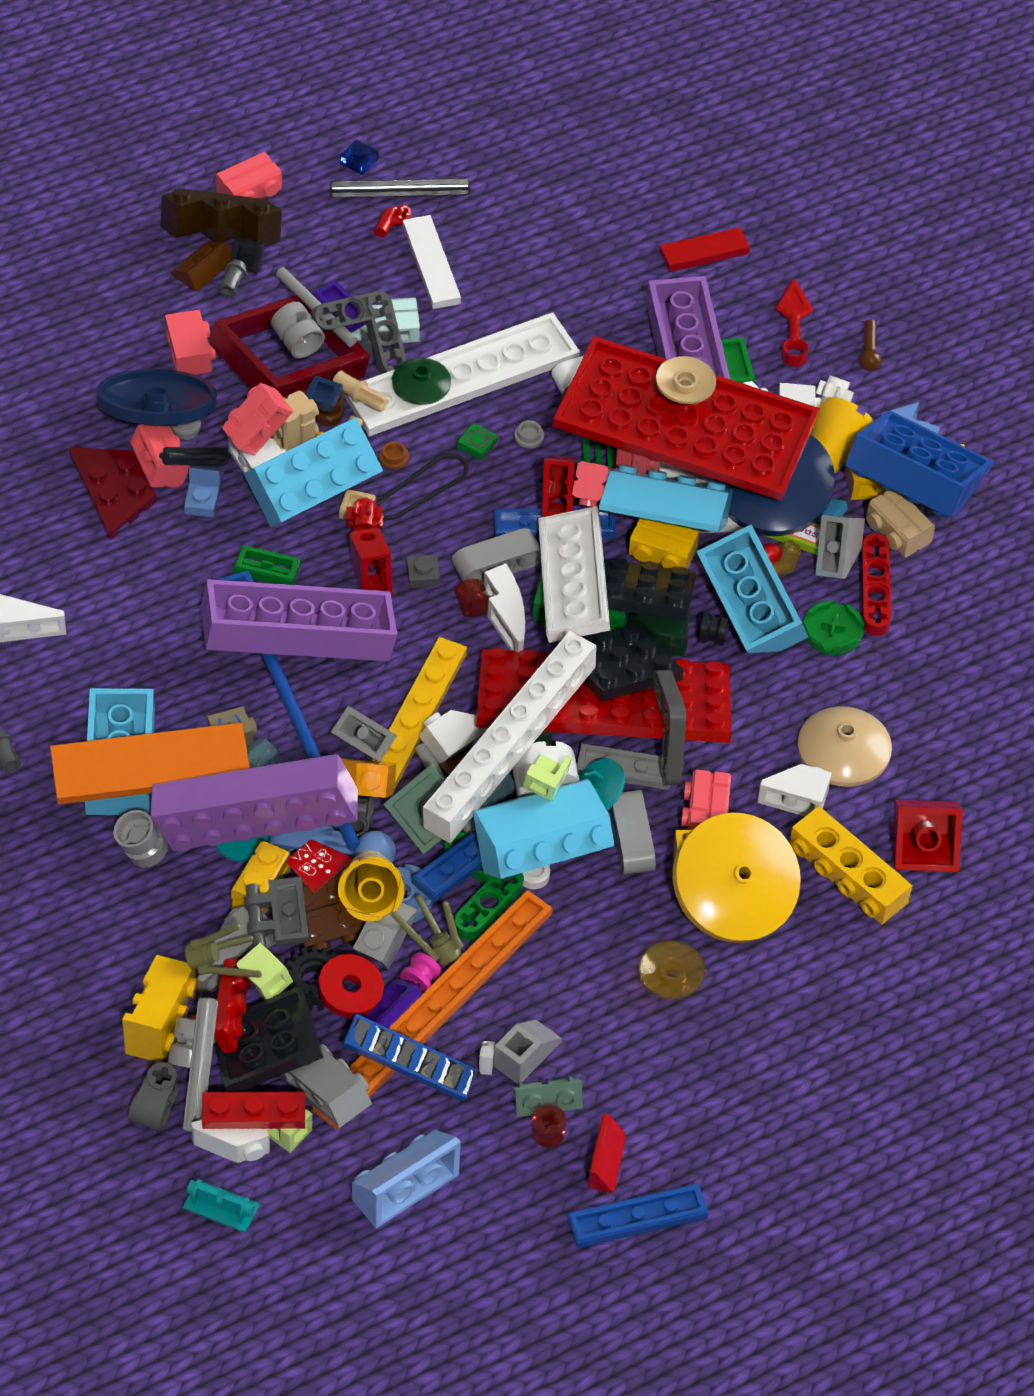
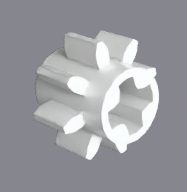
(834, 388)

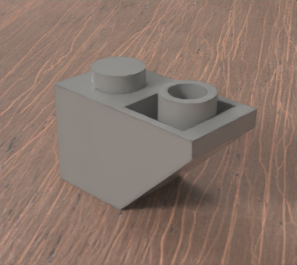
(524, 1049)

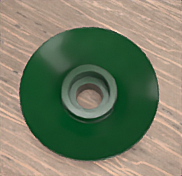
(421, 381)

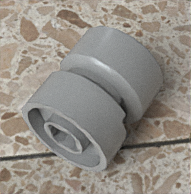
(297, 330)
(140, 838)
(181, 1051)

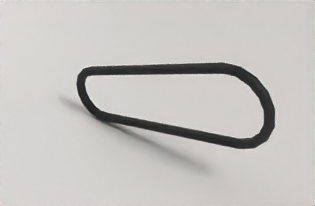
(417, 473)

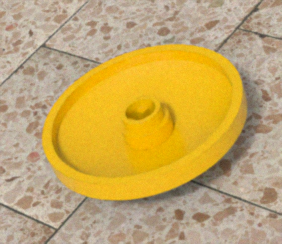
(710, 883)

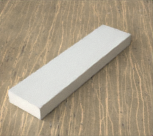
(431, 262)

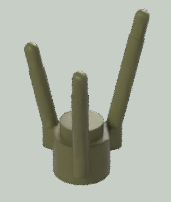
(443, 947)
(204, 952)

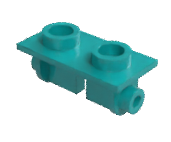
(220, 1205)

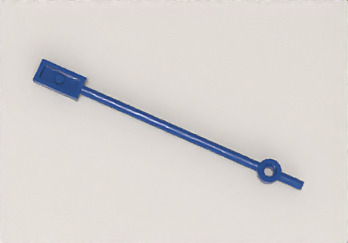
(295, 714)

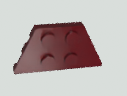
(113, 485)

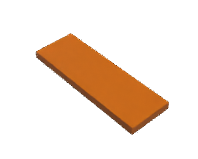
(137, 762)

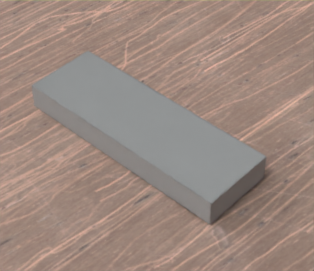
(638, 767)

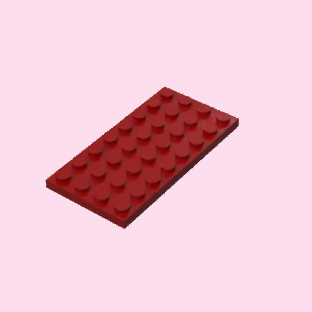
(731, 436)
(703, 691)

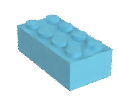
(313, 472)
(115, 715)

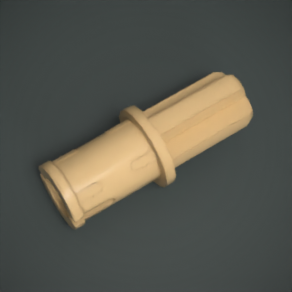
(360, 391)

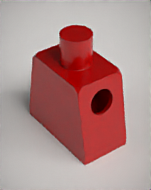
(558, 484)
(367, 550)

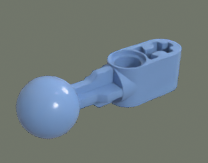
(329, 837)

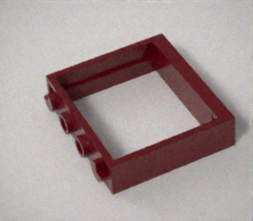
(249, 367)

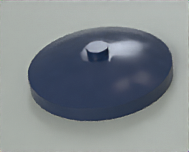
(156, 396)
(803, 501)

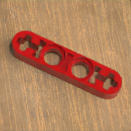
(878, 584)

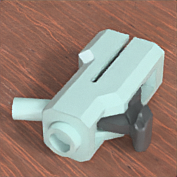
(407, 321)

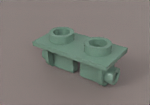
(560, 1093)

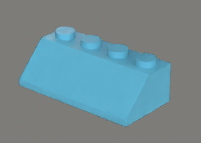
(667, 499)
(752, 592)
(542, 832)

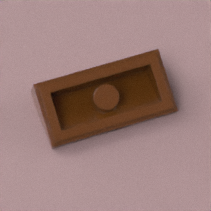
(203, 265)

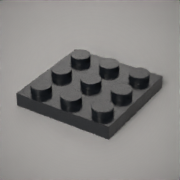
(649, 588)
(627, 662)
(274, 1041)

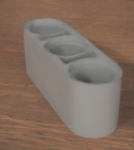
(516, 549)
(632, 833)

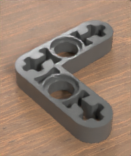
(367, 314)
(674, 718)

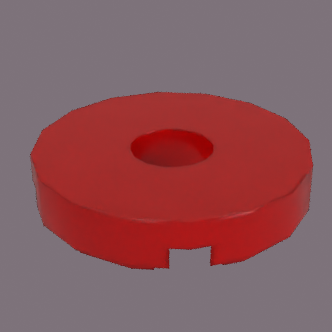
(355, 969)

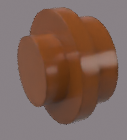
(394, 455)

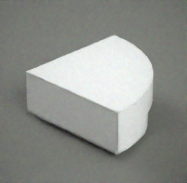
(486, 1057)

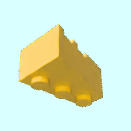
(163, 998)

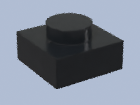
(248, 252)

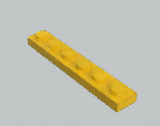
(423, 701)

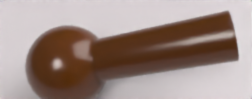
(870, 359)

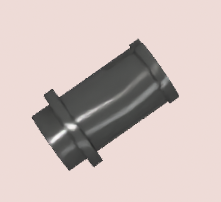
(235, 272)
(8, 758)

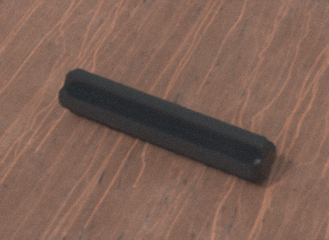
(195, 456)

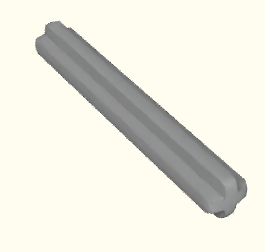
(200, 1060)

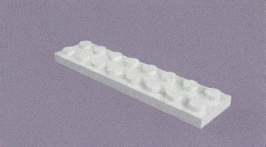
(476, 370)

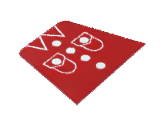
(317, 863)

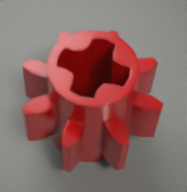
(364, 514)

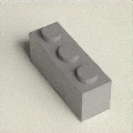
(331, 1087)

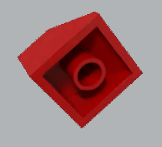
(927, 835)

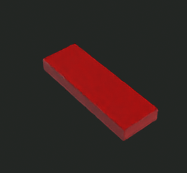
(704, 249)

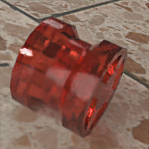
(472, 597)
(554, 1132)

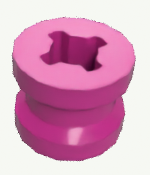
(421, 971)

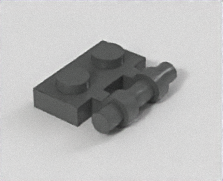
(288, 912)

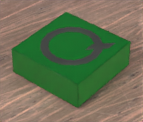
(477, 441)

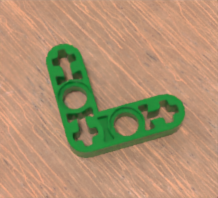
(491, 889)

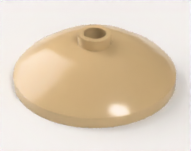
(852, 757)

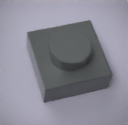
(423, 571)

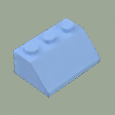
(407, 1176)

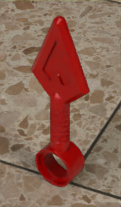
(794, 307)

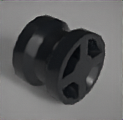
(713, 628)

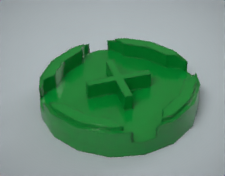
(833, 628)

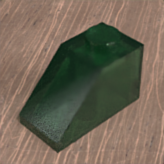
(666, 632)

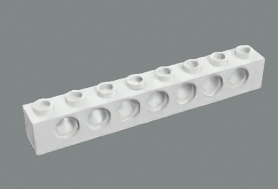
(509, 737)

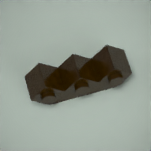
(220, 216)

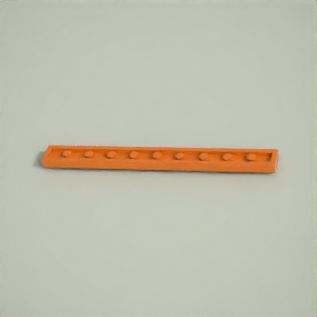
(459, 983)

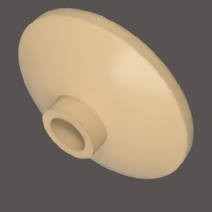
(685, 380)

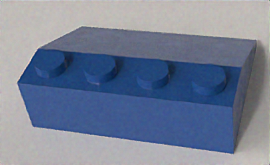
(918, 463)

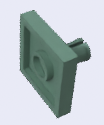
(408, 805)

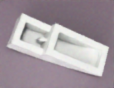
(505, 606)

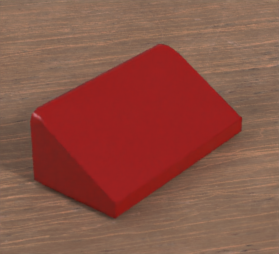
(607, 1155)

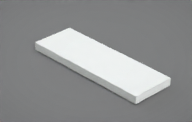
(573, 574)

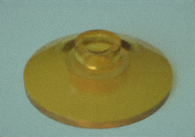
(675, 959)

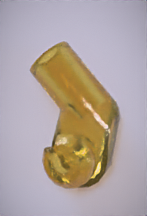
(790, 555)

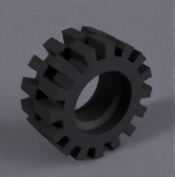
(308, 963)

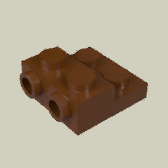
(328, 917)

